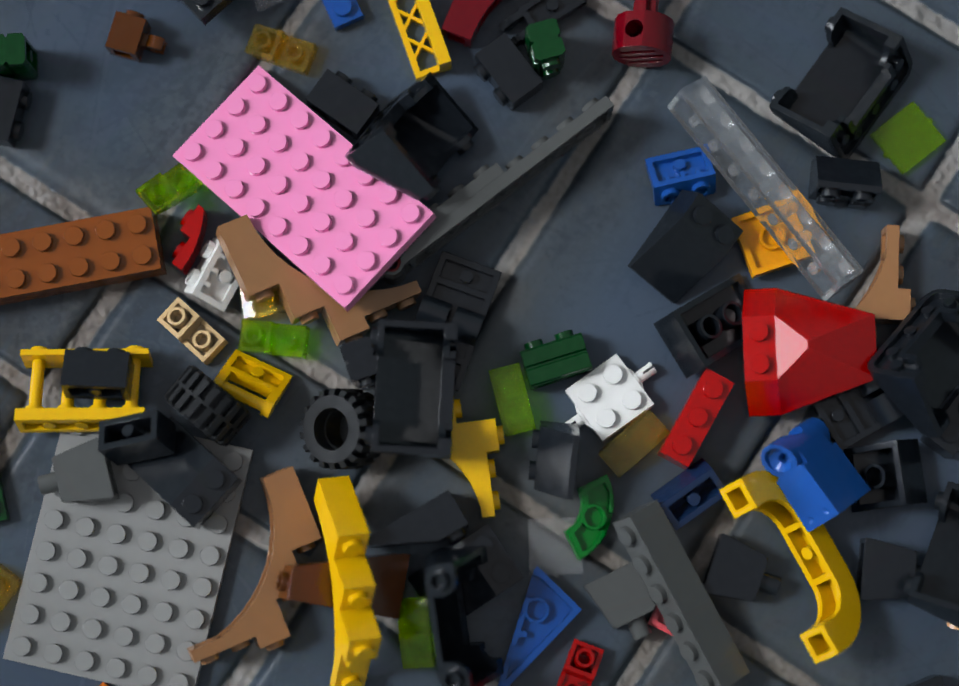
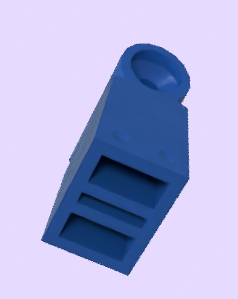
(813, 473)

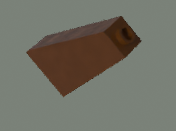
(313, 584)

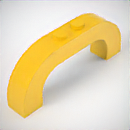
(818, 558)

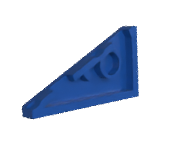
(541, 619)

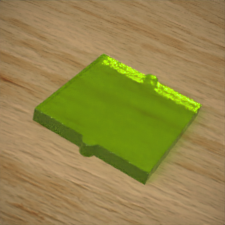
(907, 138)

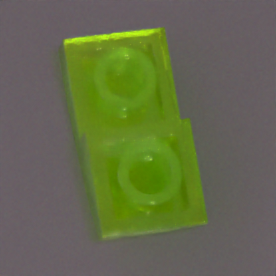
(168, 189)
(274, 339)
(512, 399)
(416, 634)

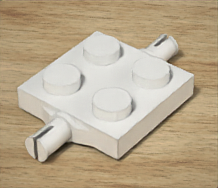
(610, 397)

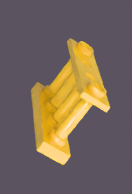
(66, 416)

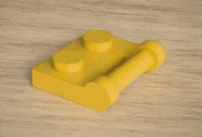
(256, 377)

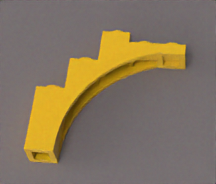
(351, 578)

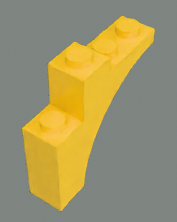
(469, 452)

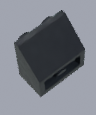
(844, 181)

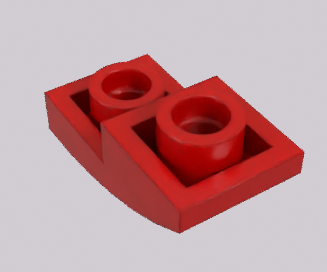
(194, 228)
(580, 664)

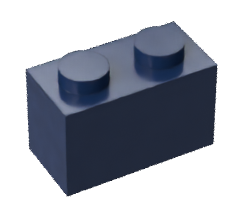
(689, 493)

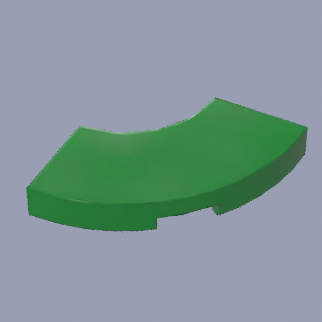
(593, 517)

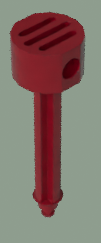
(643, 36)

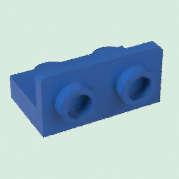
(680, 171)

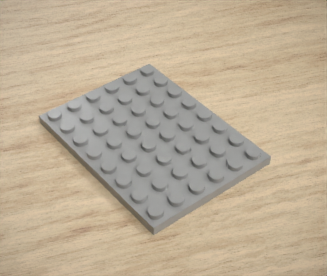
(123, 581)

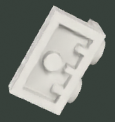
(213, 278)

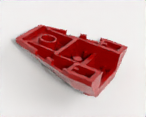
(802, 350)

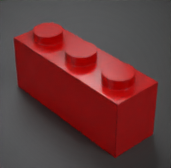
(695, 418)

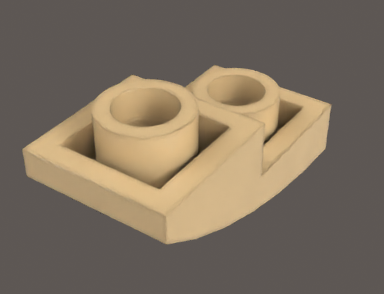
(192, 331)

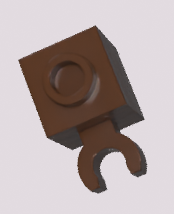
(131, 36)

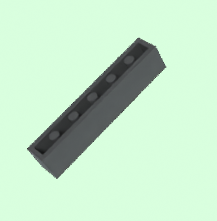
(680, 596)

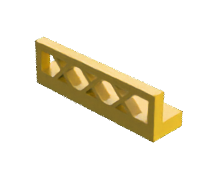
(432, 32)

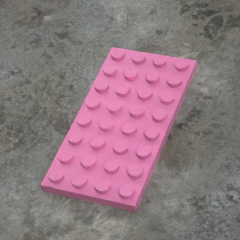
(300, 192)

